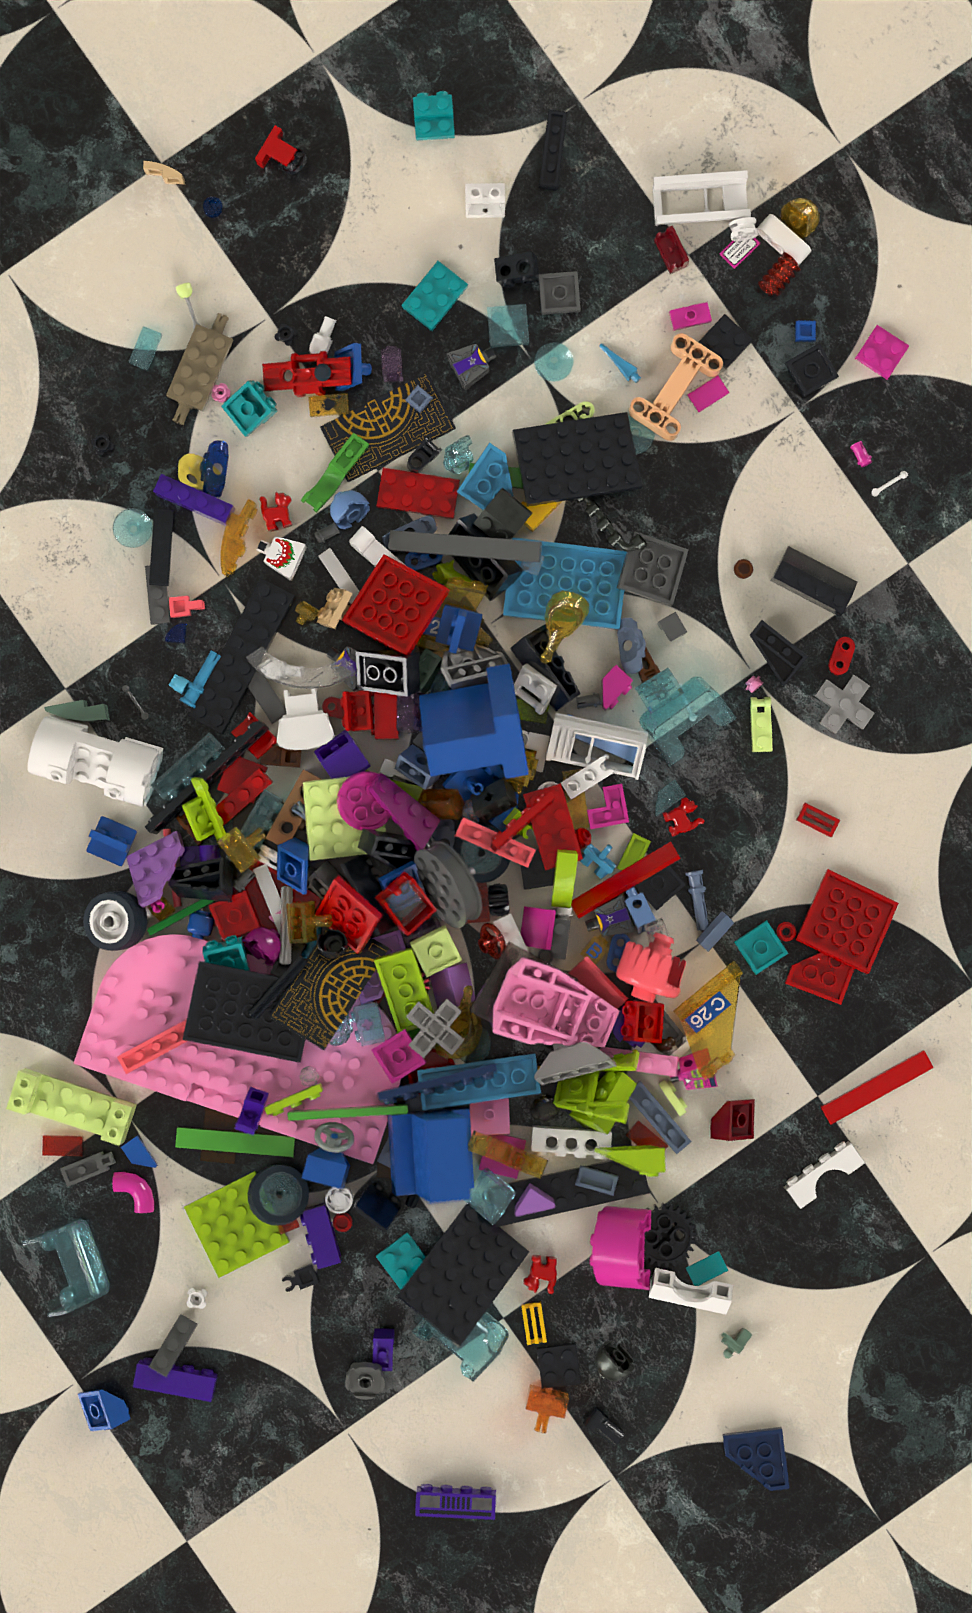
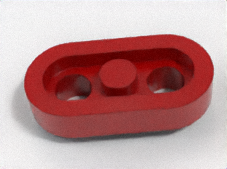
(841, 655)
(338, 712)

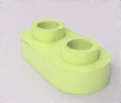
(678, 1104)

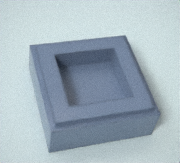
(419, 399)

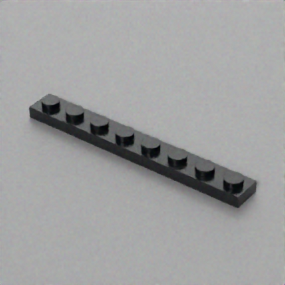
(212, 772)

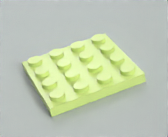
(326, 830)

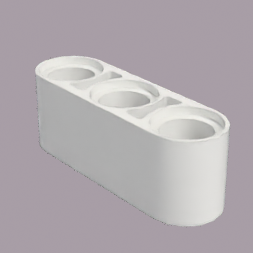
(783, 238)

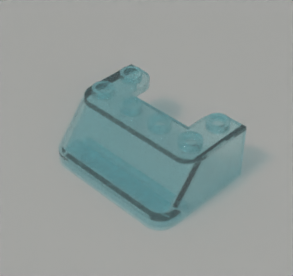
(681, 714)

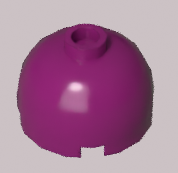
(264, 944)

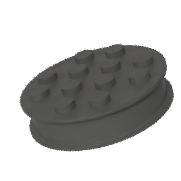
(448, 884)

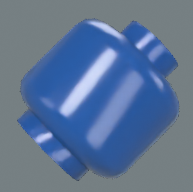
(200, 924)

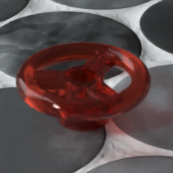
(488, 942)

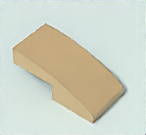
(168, 174)

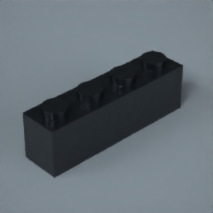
(529, 651)

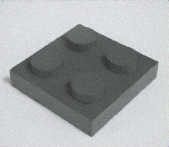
(559, 293)

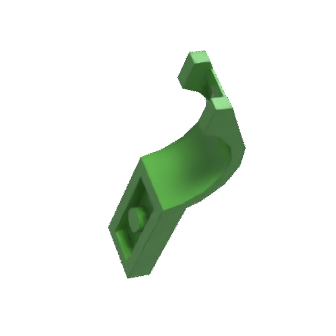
(336, 472)

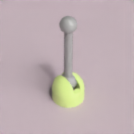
(185, 291)

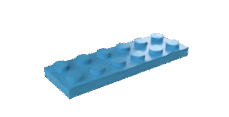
(512, 1080)

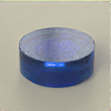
(212, 207)

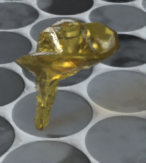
(563, 616)
(467, 1026)

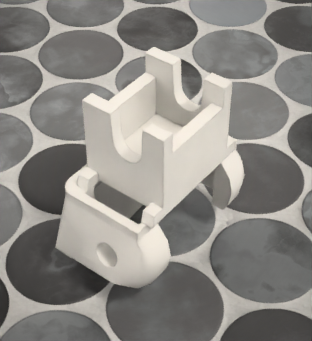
(304, 724)

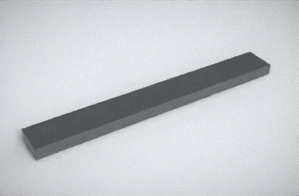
(465, 546)

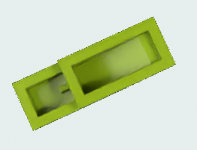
(564, 878)

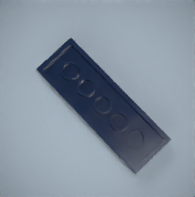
(428, 1087)

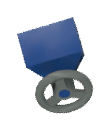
(328, 1162)

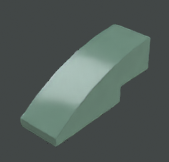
(80, 711)

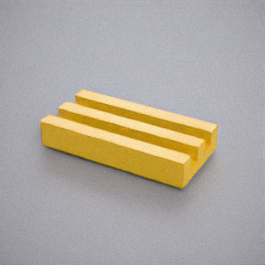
(536, 1340)

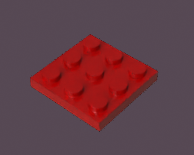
(349, 913)

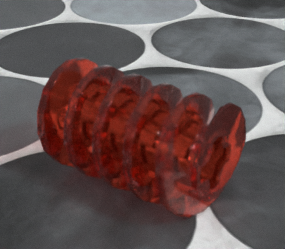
(779, 275)

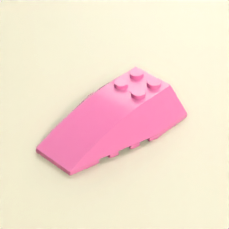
(550, 1008)

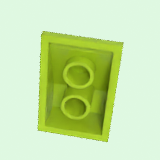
(643, 1158)

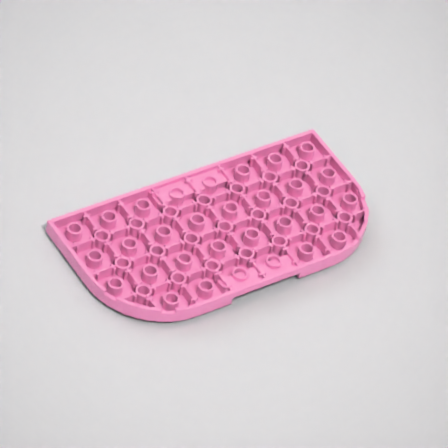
(152, 991)

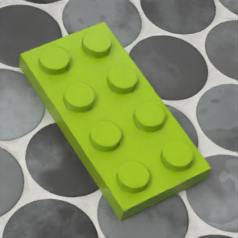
(402, 985)

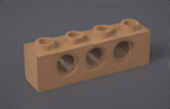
(276, 832)

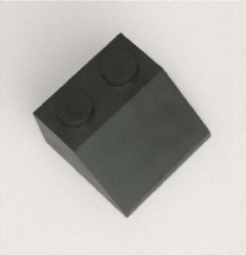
(502, 516)

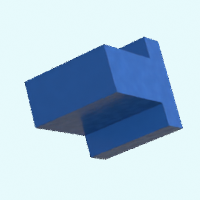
(474, 727)
(431, 1154)

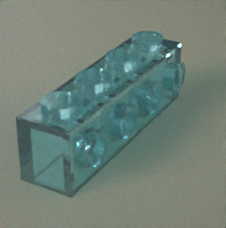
(187, 767)
(262, 815)

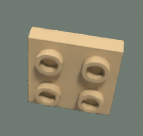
(335, 607)

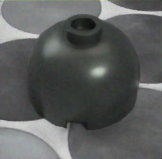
(613, 1362)

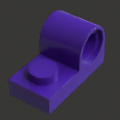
(199, 853)
(383, 1348)

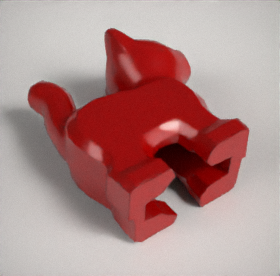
(276, 514)
(681, 821)
(541, 1271)

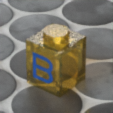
(595, 949)

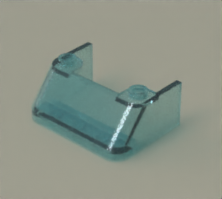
(79, 1261)

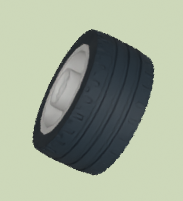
(115, 921)

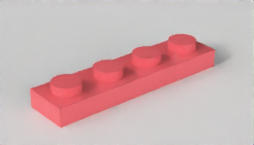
(482, 837)
(152, 1048)

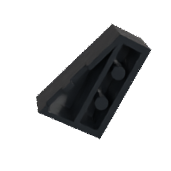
(779, 653)
(388, 848)
(204, 880)

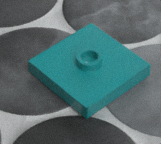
(760, 947)

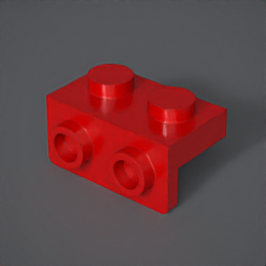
(357, 711)

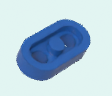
(424, 560)
(616, 951)

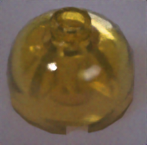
(801, 216)

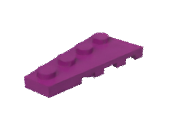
(410, 815)

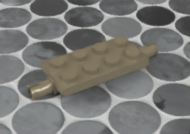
(199, 368)

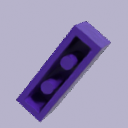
(321, 1236)

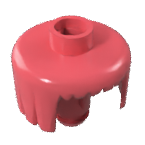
(651, 969)

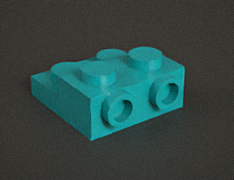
(433, 116)
(250, 407)
(227, 953)

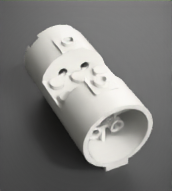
(68, 752)

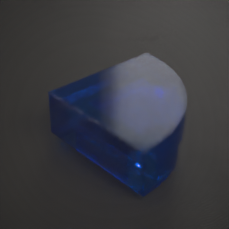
(177, 634)

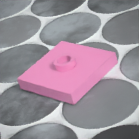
(490, 1117)

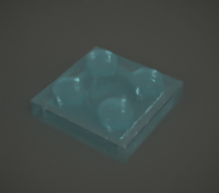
(508, 325)
(490, 1196)

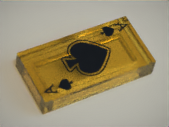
(328, 405)

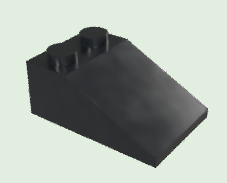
(388, 672)
(377, 1206)

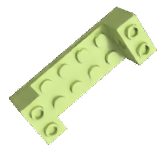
(71, 1105)

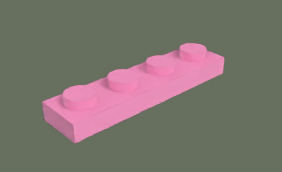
(649, 1062)

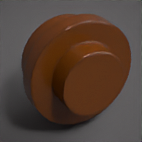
(743, 569)

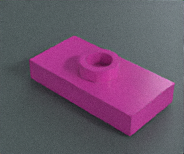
(690, 316)

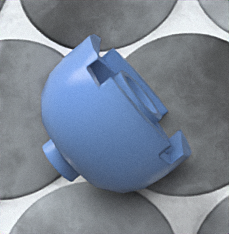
(348, 507)

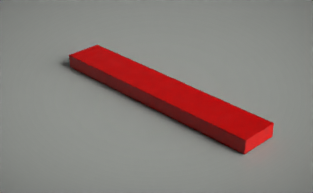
(625, 880)
(877, 1087)

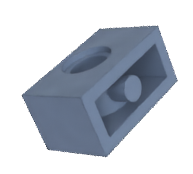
(415, 767)

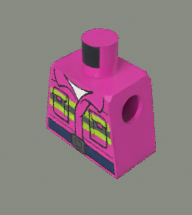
(689, 1074)

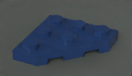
(760, 1455)

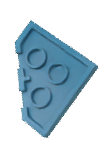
(487, 478)

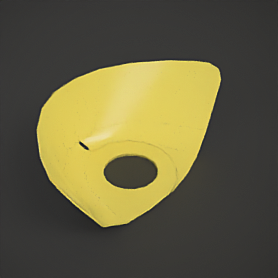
(192, 461)

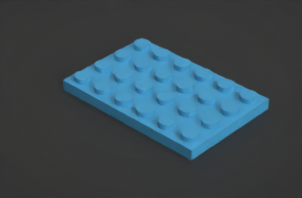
(574, 569)

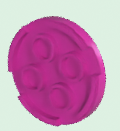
(358, 805)

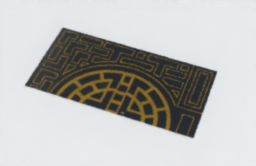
(390, 426)
(326, 992)

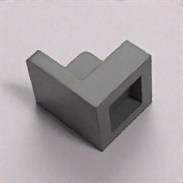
(672, 626)

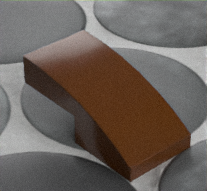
(281, 757)

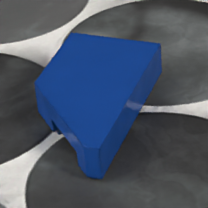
(138, 1153)

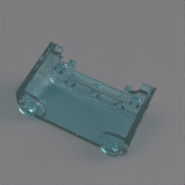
(477, 1350)

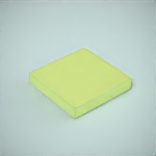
(435, 951)

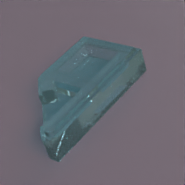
(668, 796)

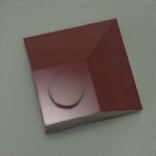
(734, 1121)

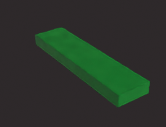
(178, 916)

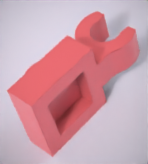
(182, 606)

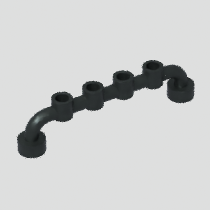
(604, 524)

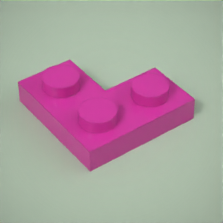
(615, 809)

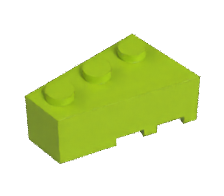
(612, 1087)

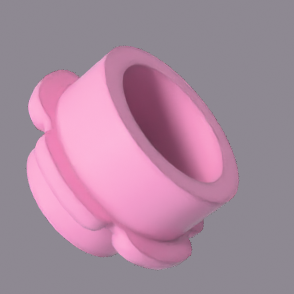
(220, 397)
(753, 684)

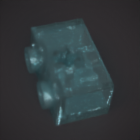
(659, 690)
(376, 1032)

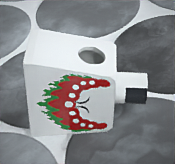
(283, 555)

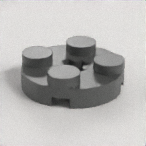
(369, 1371)

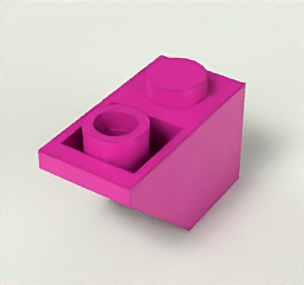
(613, 685)

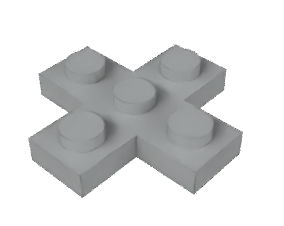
(844, 704)
(435, 1028)

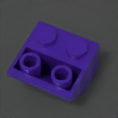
(342, 756)

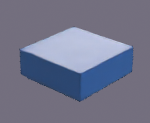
(805, 331)

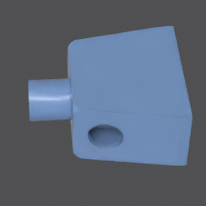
(639, 916)

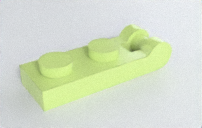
(761, 725)

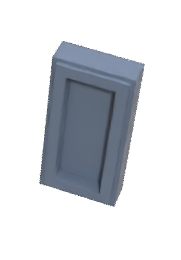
(715, 931)
(596, 1180)

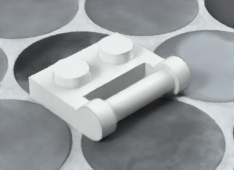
(538, 685)

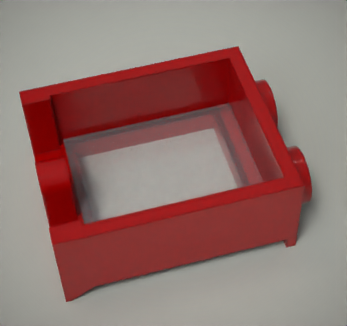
(406, 903)

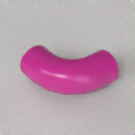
(137, 1188)

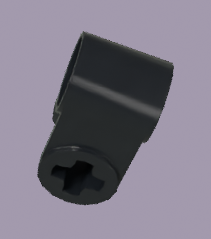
(425, 452)

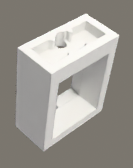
(485, 196)

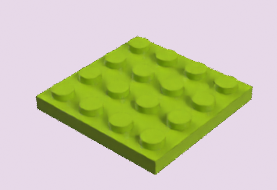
(230, 1229)

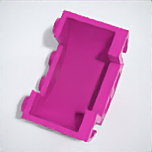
(619, 1247)

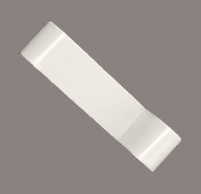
(369, 547)

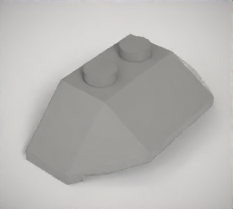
(469, 667)
(572, 1062)

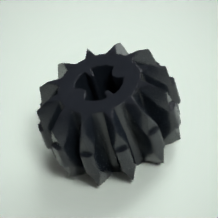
(498, 899)

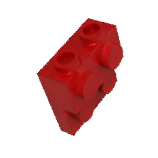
(643, 1021)

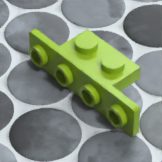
(202, 813)

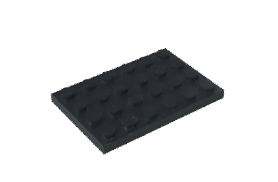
(577, 459)
(222, 1019)
(462, 1275)

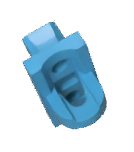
(593, 854)

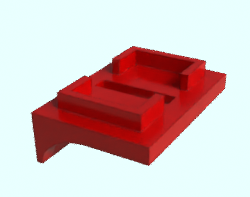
(263, 744)

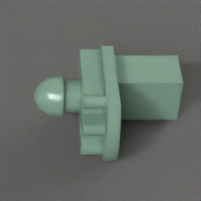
(735, 1345)

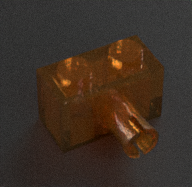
(443, 803)
(546, 1404)

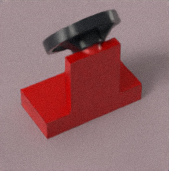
(281, 152)

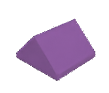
(450, 984)
(533, 1201)

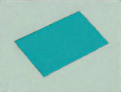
(707, 1269)

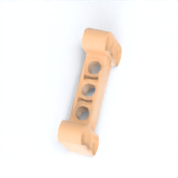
(676, 386)

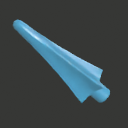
(627, 369)

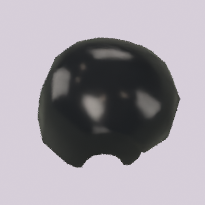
(332, 943)

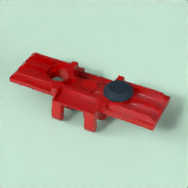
(308, 380)

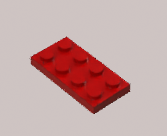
(418, 493)
(553, 826)

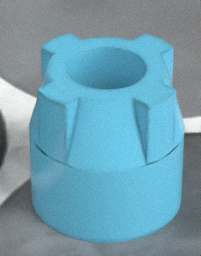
(179, 684)

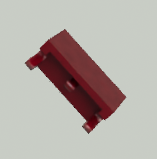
(671, 250)

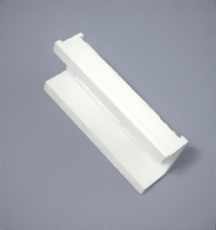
(732, 185)
(563, 737)

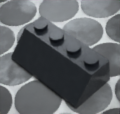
(493, 573)
(814, 581)
(367, 885)

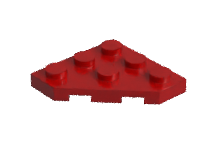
(821, 977)

